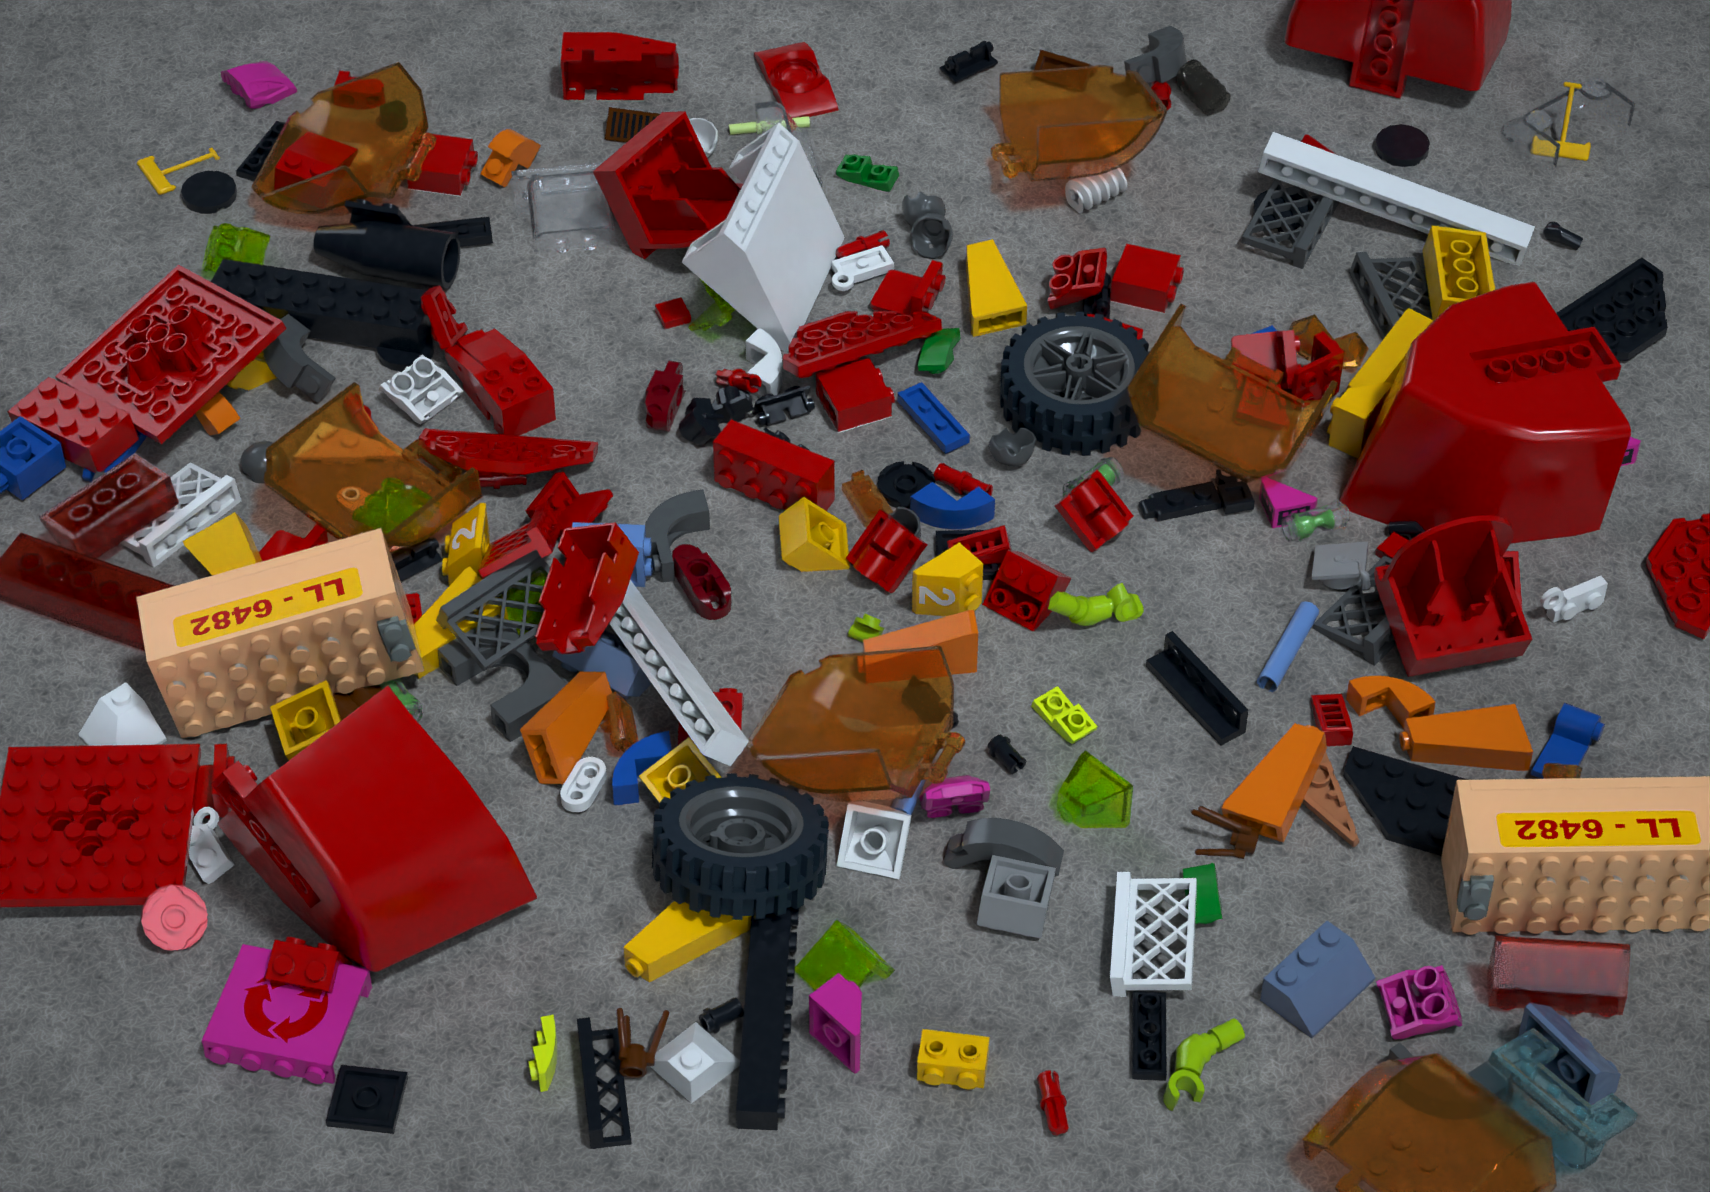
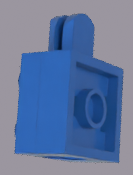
(27, 458)

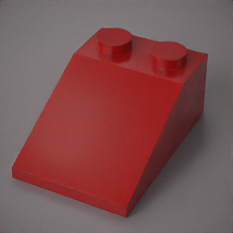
(311, 157)

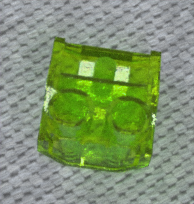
(234, 244)
(390, 505)

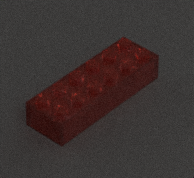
(75, 588)

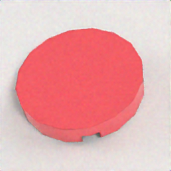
(174, 917)

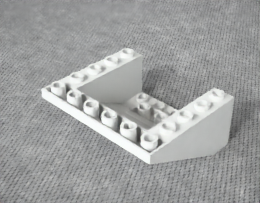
(775, 240)

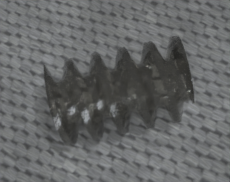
(1202, 88)

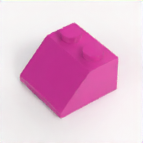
(837, 1019)

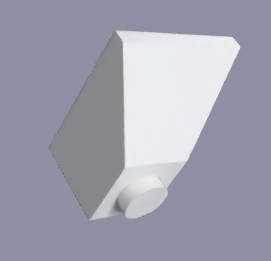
(121, 720)
(874, 839)
(694, 1062)

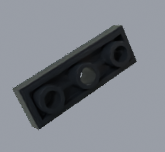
(253, 163)
(1149, 1036)

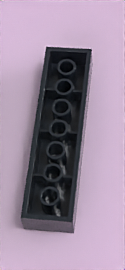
(333, 305)

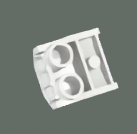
(422, 389)

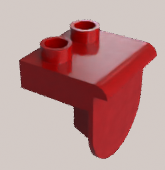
(665, 187)
(1453, 597)

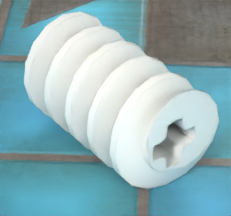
(1091, 190)

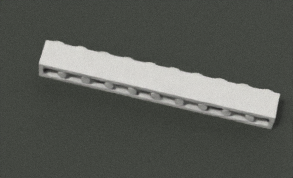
(1390, 196)
(677, 679)

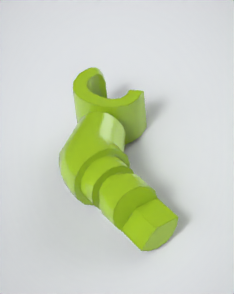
(1094, 609)
(1192, 1057)

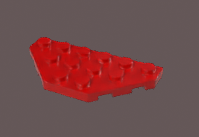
(851, 336)
(506, 453)
(1682, 573)

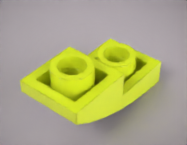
(1067, 720)
(545, 1054)

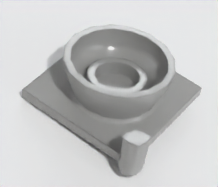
(1341, 565)

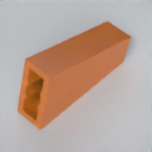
(954, 633)
(565, 726)
(1470, 738)
(1278, 784)

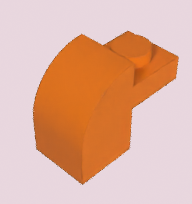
(508, 151)

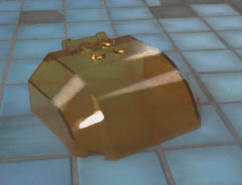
(378, 116)
(1074, 121)
(1221, 409)
(341, 458)
(862, 726)
(1431, 1130)

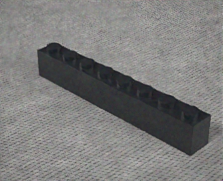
(766, 1021)

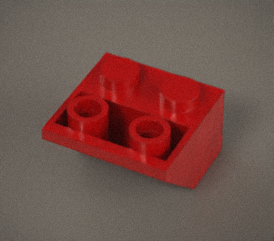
(1024, 589)

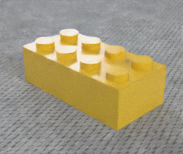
(1456, 266)

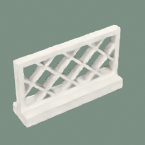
(180, 524)
(1126, 927)

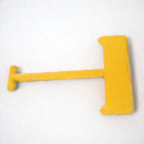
(1568, 149)
(156, 176)

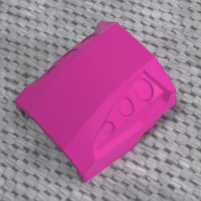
(258, 83)
(962, 790)
(1415, 998)

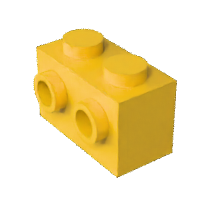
(953, 1059)

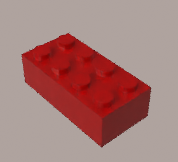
(86, 427)
(771, 468)

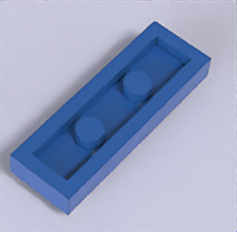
(933, 417)

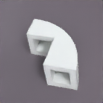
(767, 357)

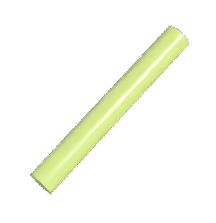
(750, 127)

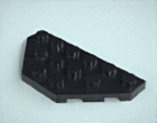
(1623, 309)
(1403, 797)

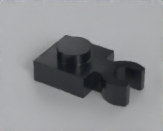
(1234, 494)

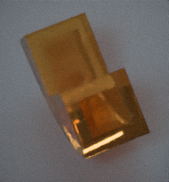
(1351, 344)

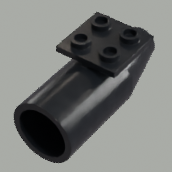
(388, 247)

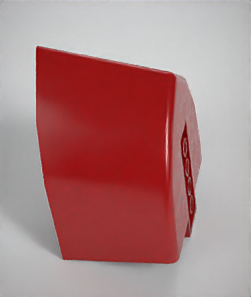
(1403, 38)
(1498, 421)
(375, 838)

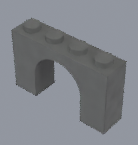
(519, 706)

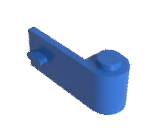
(1570, 738)

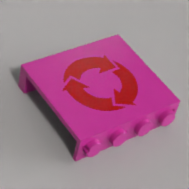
(282, 1024)

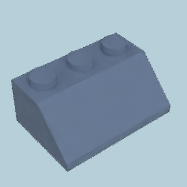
(614, 659)
(1317, 980)
(1576, 1060)

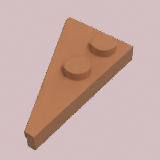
(1328, 803)

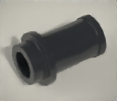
(1003, 750)
(714, 1018)

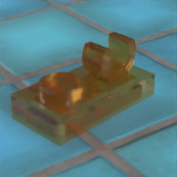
(865, 497)
(620, 723)

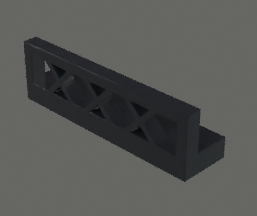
(1202, 693)
(591, 1082)

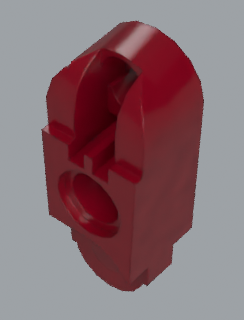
(664, 396)
(702, 581)

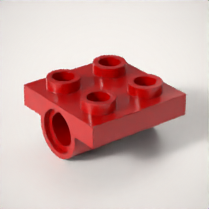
(1094, 511)
(886, 551)

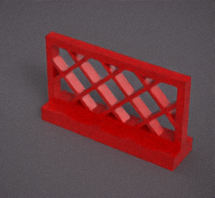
(537, 535)

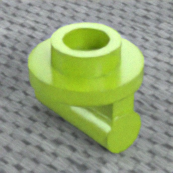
(865, 628)

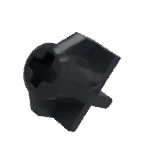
(732, 403)
(700, 421)

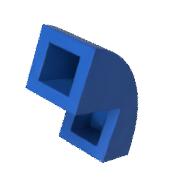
(943, 511)
(635, 762)

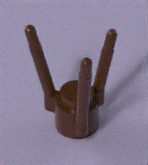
(1243, 836)
(633, 1056)

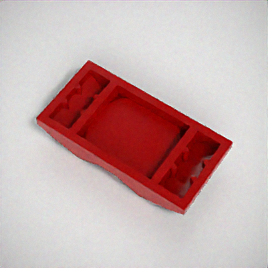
(797, 80)

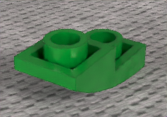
(861, 171)
(938, 350)
(1208, 897)

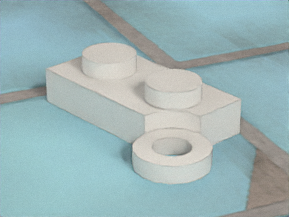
(860, 267)
(1574, 600)
(206, 849)

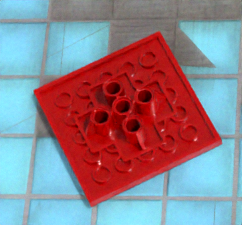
(172, 352)
(95, 823)

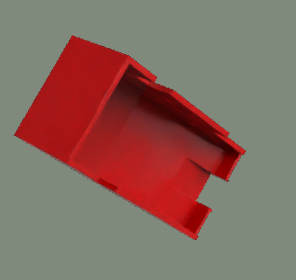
(618, 62)
(502, 382)
(588, 588)

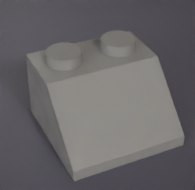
(1016, 896)

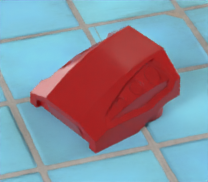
(1077, 277)

